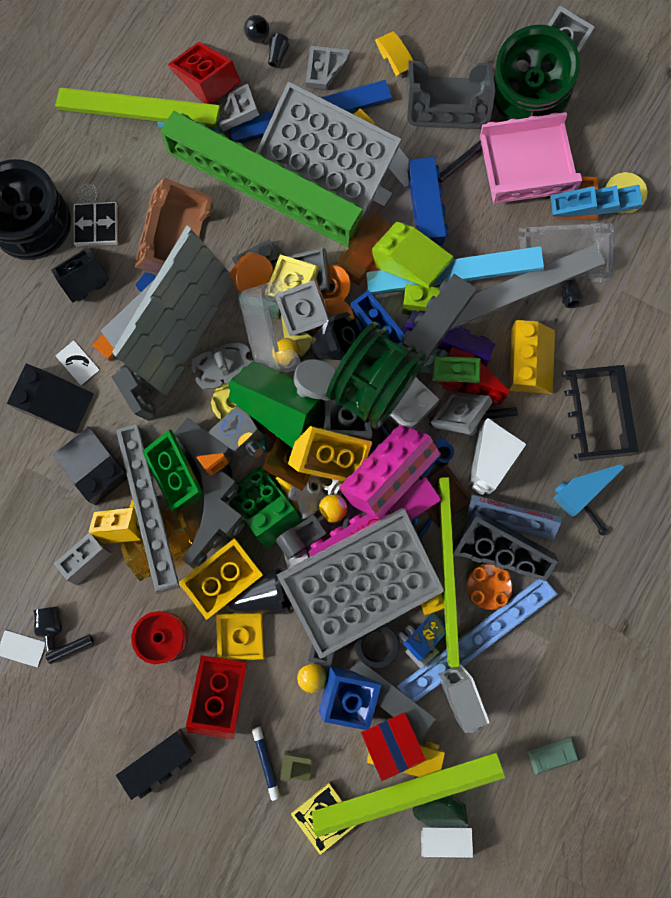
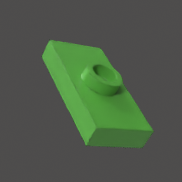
(456, 369)

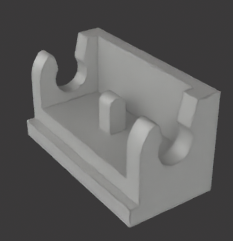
(82, 559)

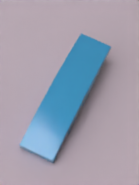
(596, 202)

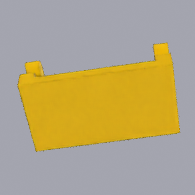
(115, 526)

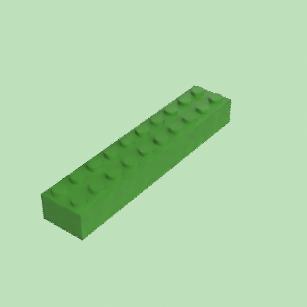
(261, 178)

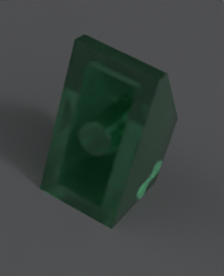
(442, 813)

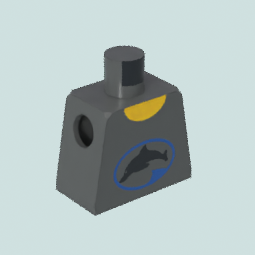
(239, 433)

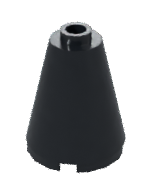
(263, 597)

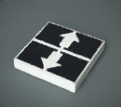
(95, 224)

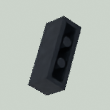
(156, 765)

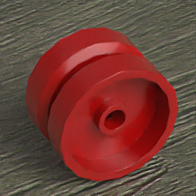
(147, 644)

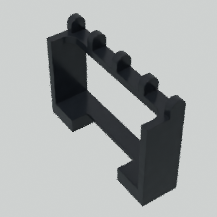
(619, 385)

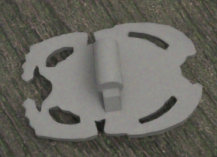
(222, 365)

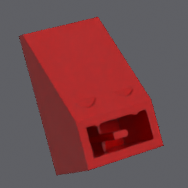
(488, 383)

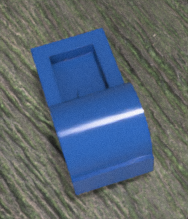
(440, 444)

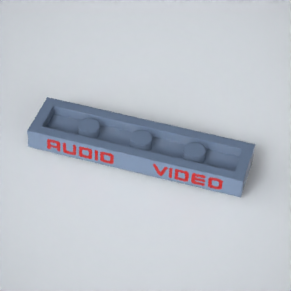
(516, 517)

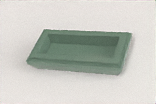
(553, 755)

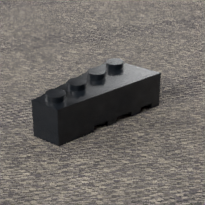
(498, 545)

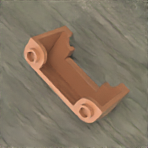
(168, 214)

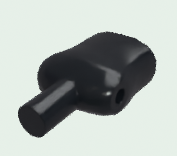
(47, 625)

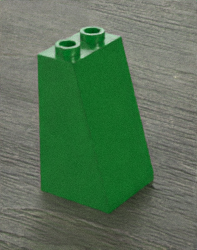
(274, 401)

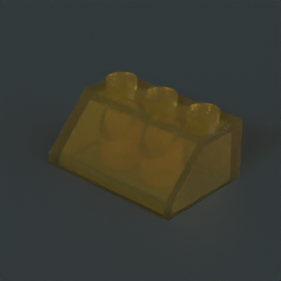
(179, 537)

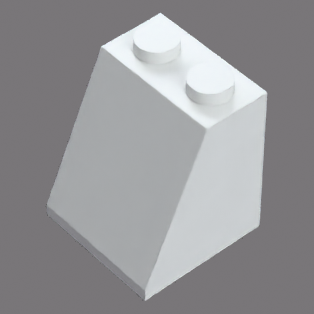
(493, 456)

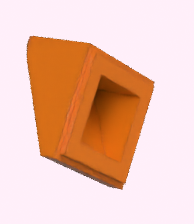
(213, 462)

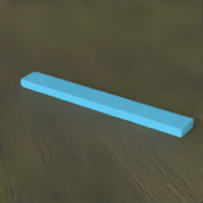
(468, 269)

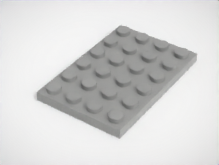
(328, 146)
(360, 583)

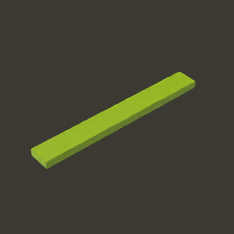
(134, 106)
(448, 573)
(407, 795)

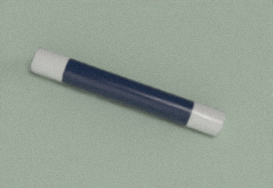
(266, 763)

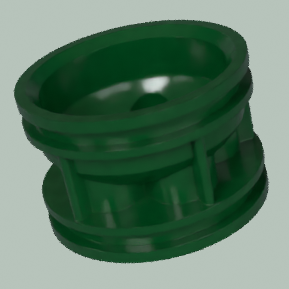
(535, 46)
(374, 375)

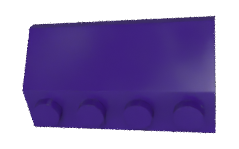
(460, 339)

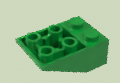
(264, 507)

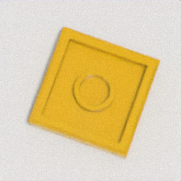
(240, 636)

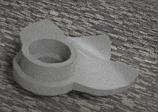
(308, 499)

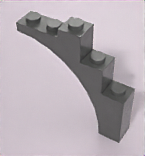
(218, 489)

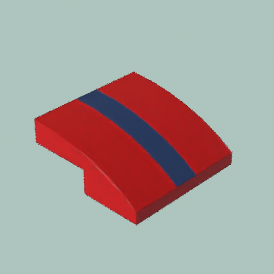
(393, 746)

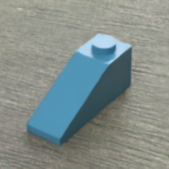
(581, 490)

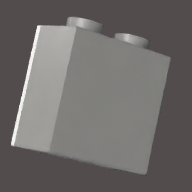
(463, 699)

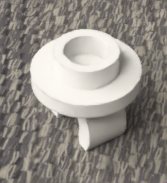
(334, 487)

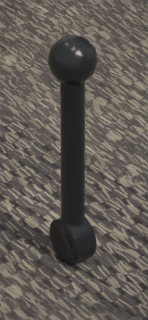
(601, 530)

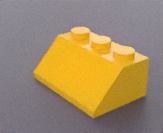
(531, 357)
(328, 453)
(220, 578)

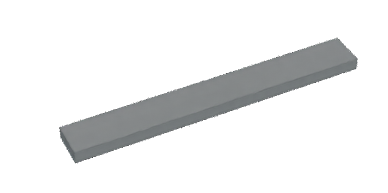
(531, 283)
(147, 510)

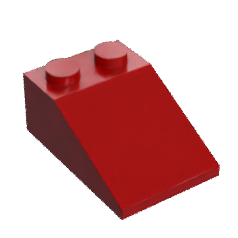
(205, 72)
(216, 697)

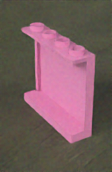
(528, 158)

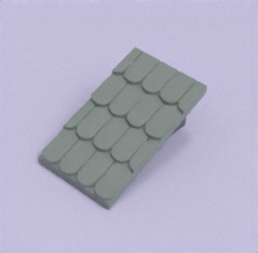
(168, 317)

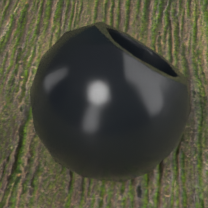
(256, 28)

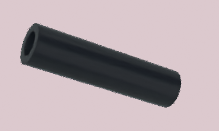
(69, 649)

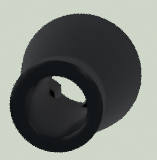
(277, 48)
(571, 294)

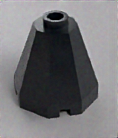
(336, 337)

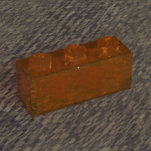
(359, 256)

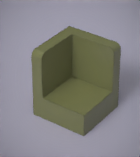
(296, 766)

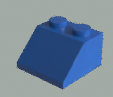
(349, 699)

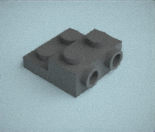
(135, 391)

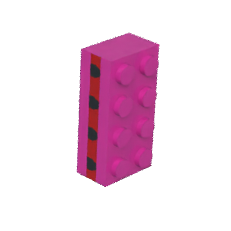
(390, 471)

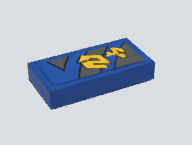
(425, 637)

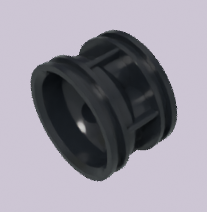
(34, 228)

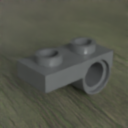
(300, 537)

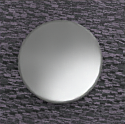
(313, 378)

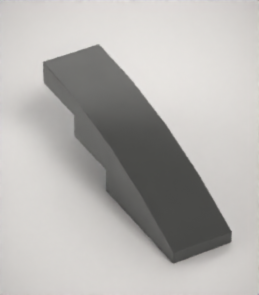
(396, 702)

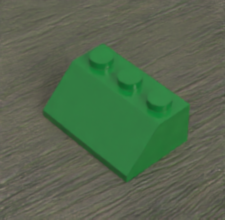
(172, 472)

